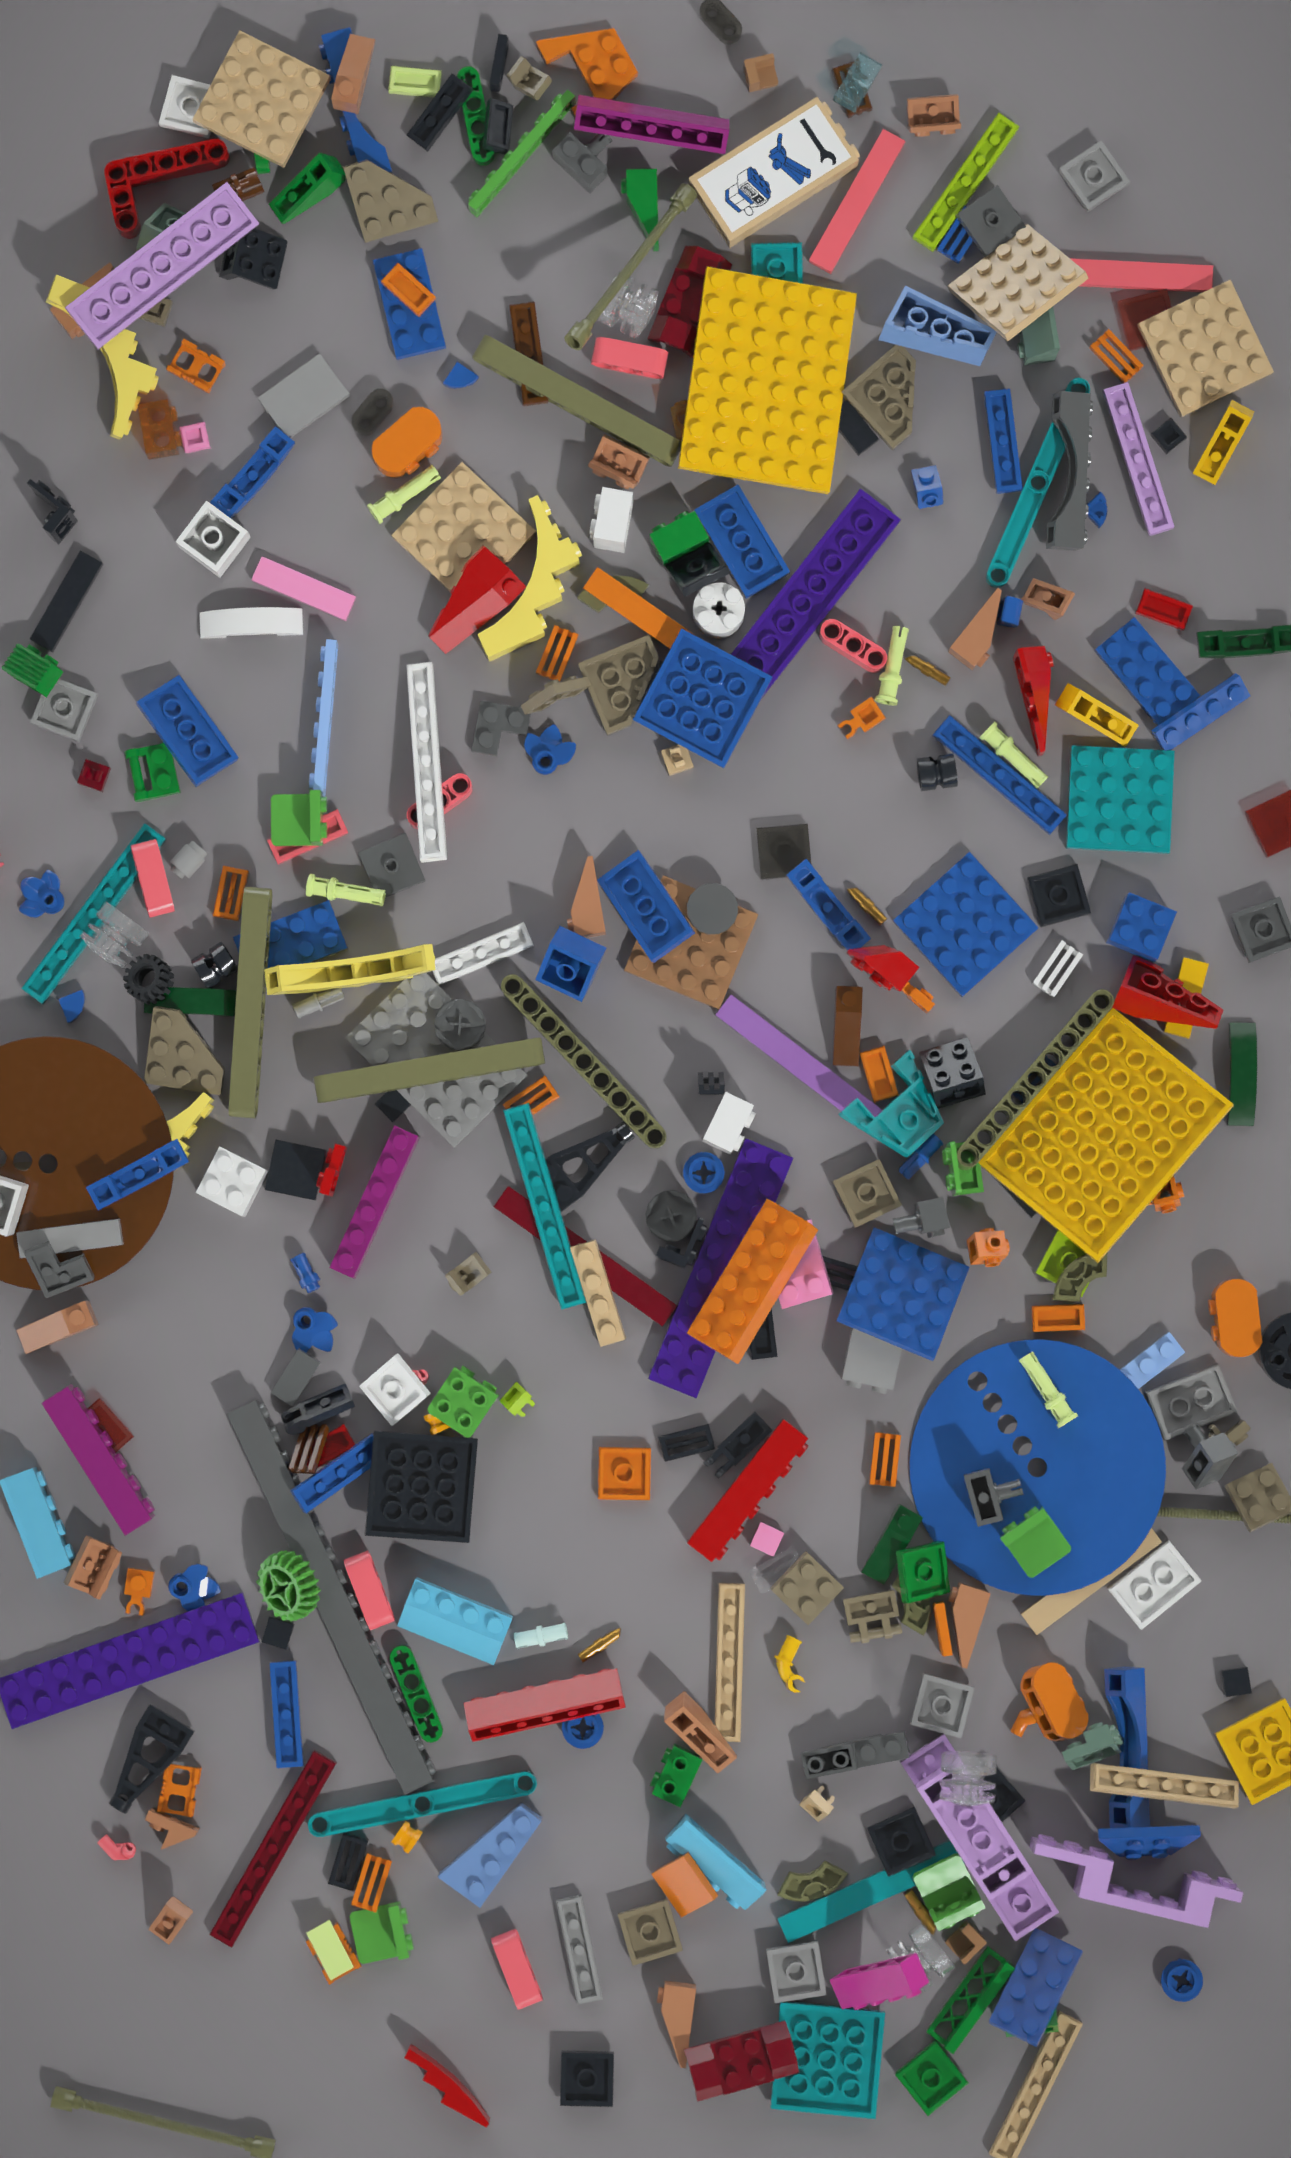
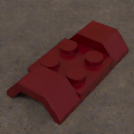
(680, 307)
(741, 2061)

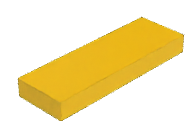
(1193, 975)

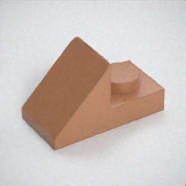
(1048, 598)
(177, 1829)
(170, 1920)

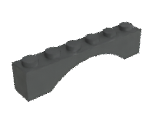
(1071, 417)

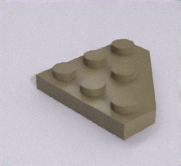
(386, 201)
(886, 395)
(620, 681)
(180, 1056)

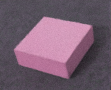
(195, 437)
(767, 1539)

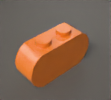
(407, 442)
(1235, 1318)
(1054, 1701)

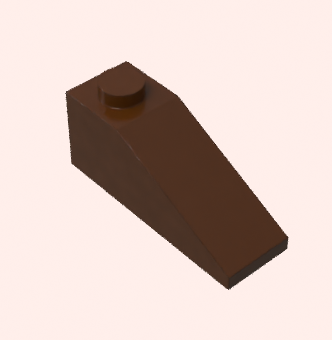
(847, 1025)

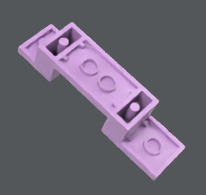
(982, 1846)
(1094, 1875)

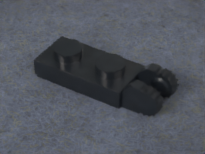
(317, 1409)
(740, 1442)

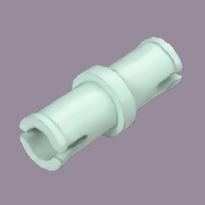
(540, 1635)

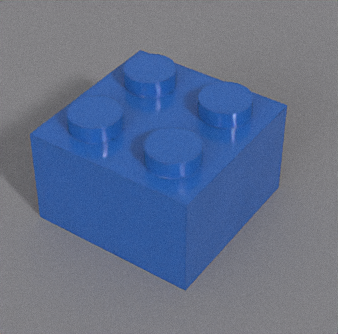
(1141, 927)
(570, 963)

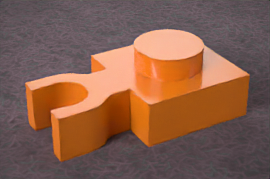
(865, 716)
(921, 998)
(139, 1585)

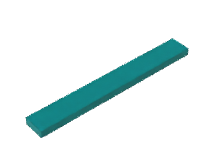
(69, 944)
(544, 1205)
(854, 1897)

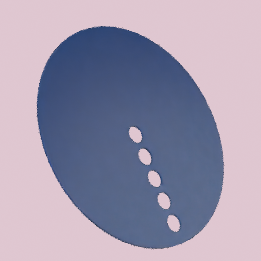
(1099, 1477)

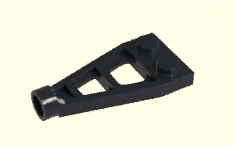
(570, 1192)
(162, 1728)

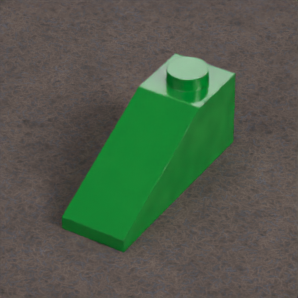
(309, 187)
(642, 198)

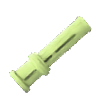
(393, 500)
(890, 678)
(1005, 747)
(334, 889)
(1053, 1399)

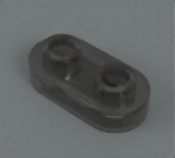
(721, 22)
(371, 412)

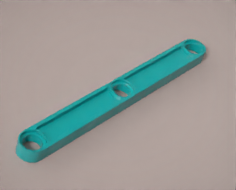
(1029, 501)
(404, 1808)

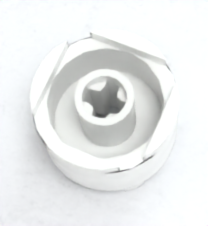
(705, 615)

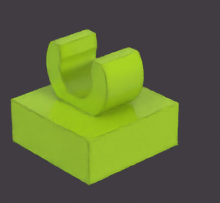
(516, 1399)

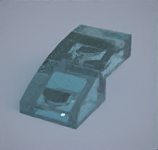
(857, 82)

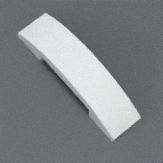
(251, 622)

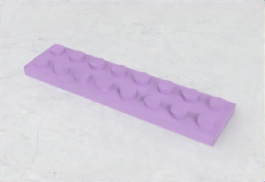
(162, 265)

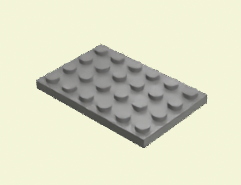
(405, 1030)

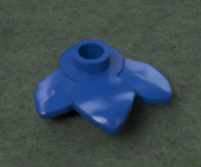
(549, 746)
(39, 892)
(315, 1333)
(198, 1587)

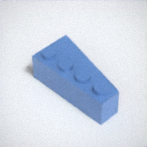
(936, 329)
(487, 1860)

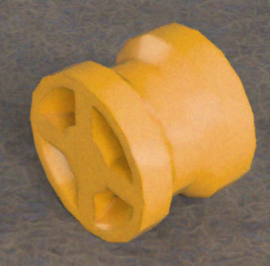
(435, 1424)
(406, 1837)

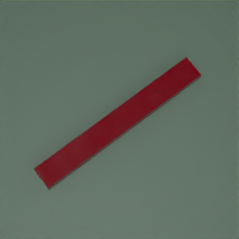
(620, 1279)
(273, 1848)

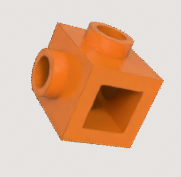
(1169, 1203)
(988, 1247)

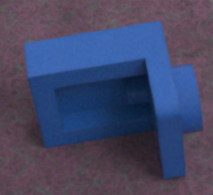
(927, 486)

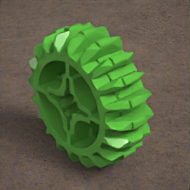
(288, 1585)

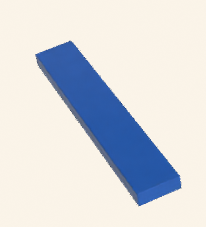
(999, 775)

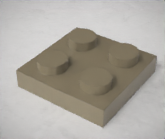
(867, 1193)
(1260, 1497)
(807, 1588)
(650, 1932)

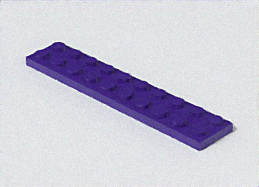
(817, 585)
(754, 1178)
(127, 1660)

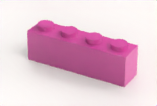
(879, 1981)

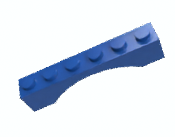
(361, 143)
(1128, 1701)

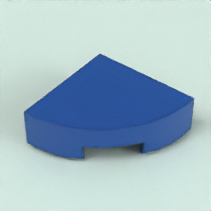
(460, 377)
(1098, 510)
(72, 1005)

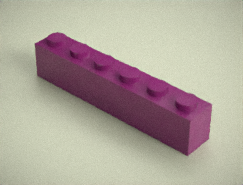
(651, 124)
(374, 1202)
(98, 1459)

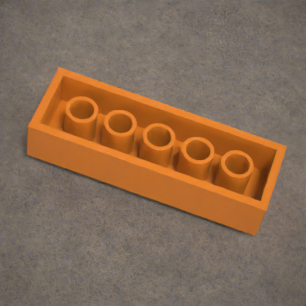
(752, 1281)

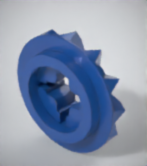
(712, 1181)
(591, 1736)
(1184, 1992)

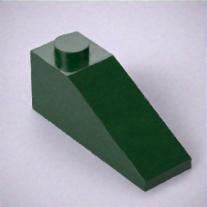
(893, 1538)

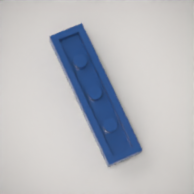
(1003, 441)
(1201, 713)
(334, 1475)
(286, 1714)

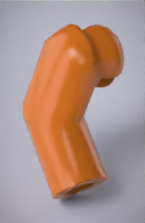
(1023, 1719)

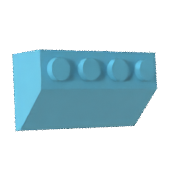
(37, 1522)
(455, 1621)
(716, 1863)

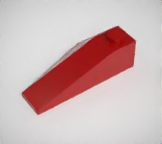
(479, 595)
(1034, 677)
(1154, 996)

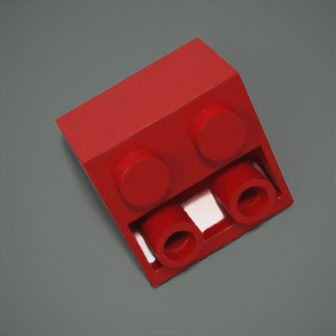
(885, 965)

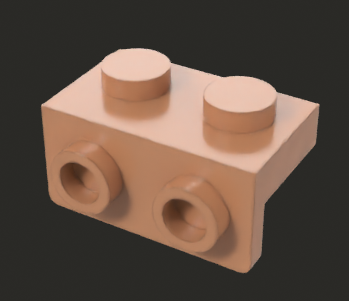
(933, 114)
(619, 462)
(93, 1567)

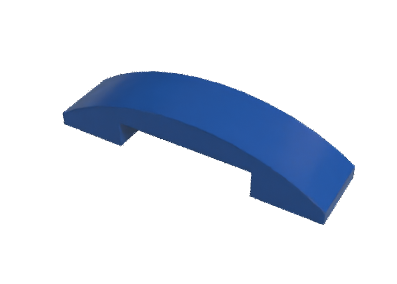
(254, 473)
(827, 906)
(137, 1174)

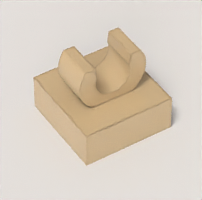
(677, 759)
(817, 1805)

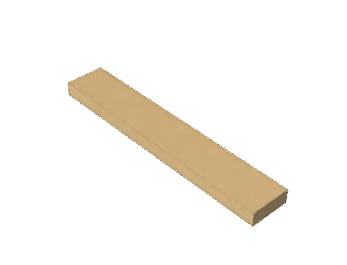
(1052, 1607)
(729, 1660)
(1164, 1785)
(1035, 2088)

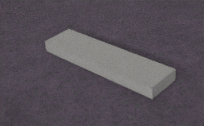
(73, 1237)
(579, 1949)

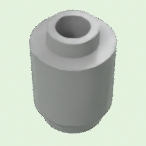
(188, 860)

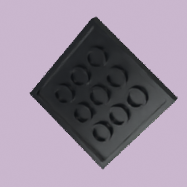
(421, 1486)

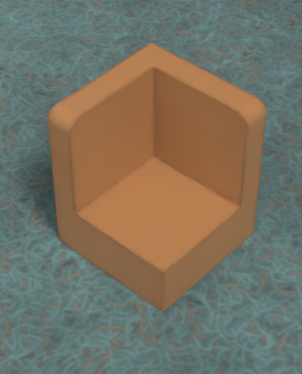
(760, 72)
(965, 1942)

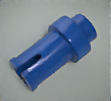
(308, 1279)

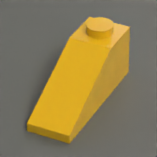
(1223, 442)
(1096, 714)

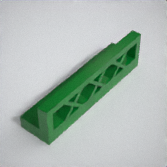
(979, 2004)

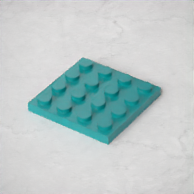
(1120, 799)
(836, 2060)

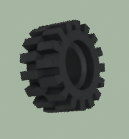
(157, 987)

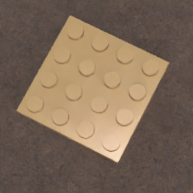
(261, 99)
(1018, 282)
(1205, 348)
(457, 523)

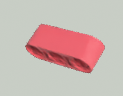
(629, 357)
(859, 657)
(453, 797)
(152, 878)
(369, 1590)
(517, 1969)

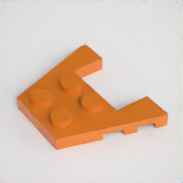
(598, 57)

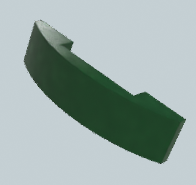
(1244, 642)
(198, 1001)
(1242, 1073)

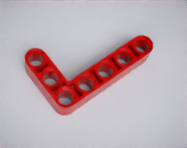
(155, 174)

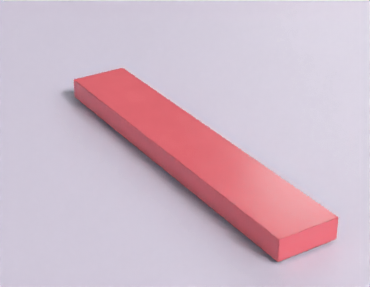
(857, 201)
(1146, 275)

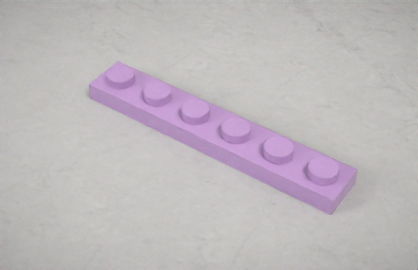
(1138, 459)

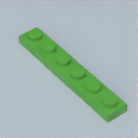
(527, 145)

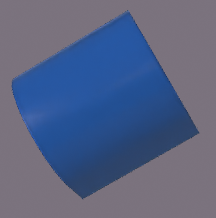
(1009, 612)

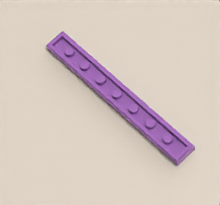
(791, 1056)

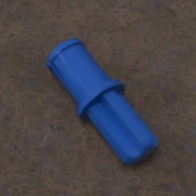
(920, 1156)

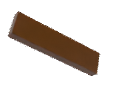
(527, 342)

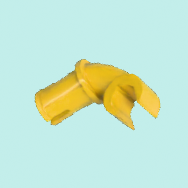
(784, 1661)

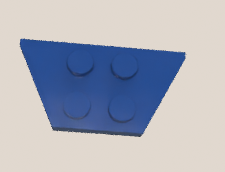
(1148, 1841)

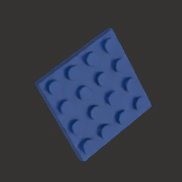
(702, 698)
(965, 924)
(903, 1294)

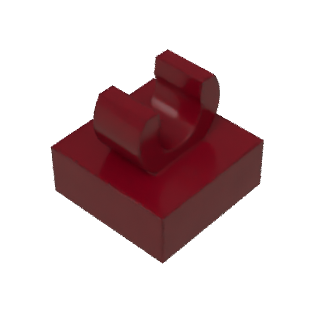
(94, 775)

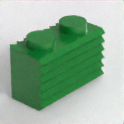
(32, 669)

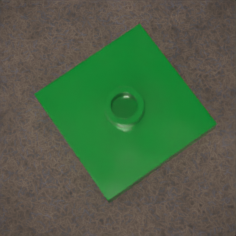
(923, 1572)
(931, 2078)

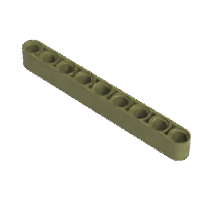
(577, 401)
(250, 1002)
(578, 1049)
(1039, 1068)
(429, 1070)

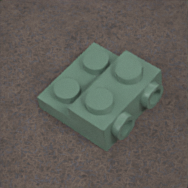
(1101, 1743)

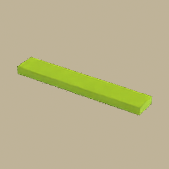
(965, 182)

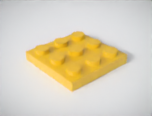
(1260, 1750)

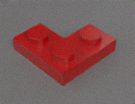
(328, 1180)

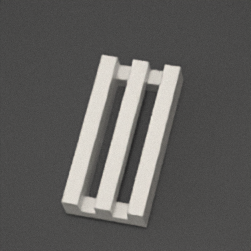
(1070, 951)

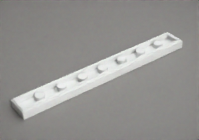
(426, 762)

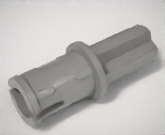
(318, 1002)

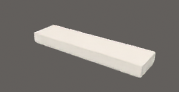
(482, 953)

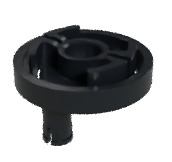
(1275, 1357)

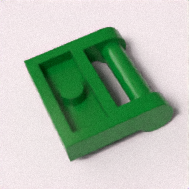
(161, 771)

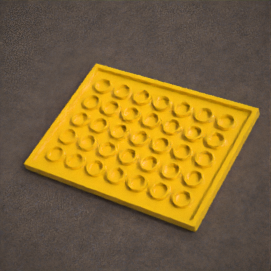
(767, 380)
(1105, 1134)

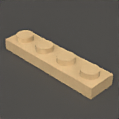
(598, 1293)

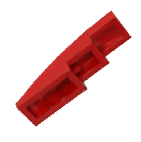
(455, 2093)

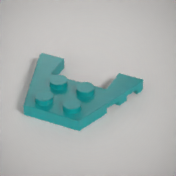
(907, 1119)

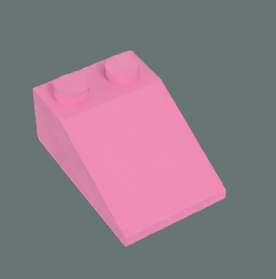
(808, 1280)

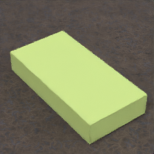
(414, 81)
(329, 1950)

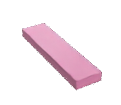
(303, 588)

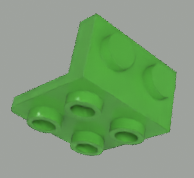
(298, 819)
(958, 1180)
(463, 1401)
(1035, 1541)
(948, 1891)
(381, 1933)

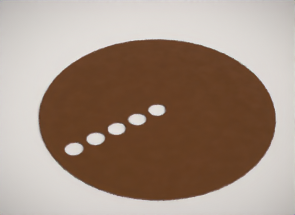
(94, 1120)

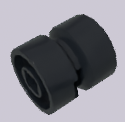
(937, 772)
(221, 958)

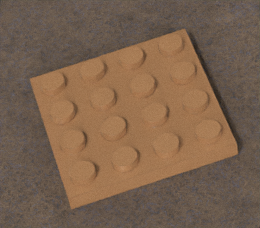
(702, 963)

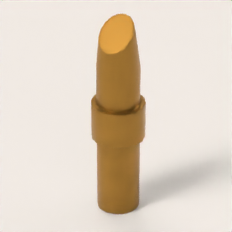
(928, 669)
(867, 905)
(599, 1645)
(920, 1911)

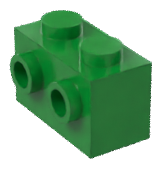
(678, 537)
(676, 1775)

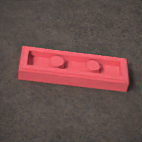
(335, 829)

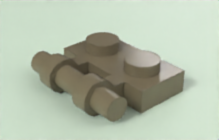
(871, 1608)

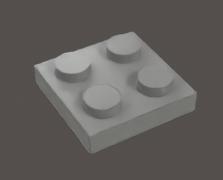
(1094, 176)
(65, 710)
(942, 1705)
(796, 1971)

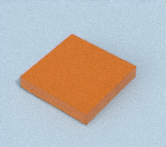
(624, 1473)
(684, 1884)

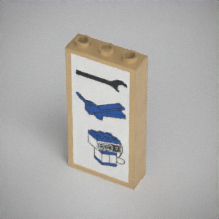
(774, 171)

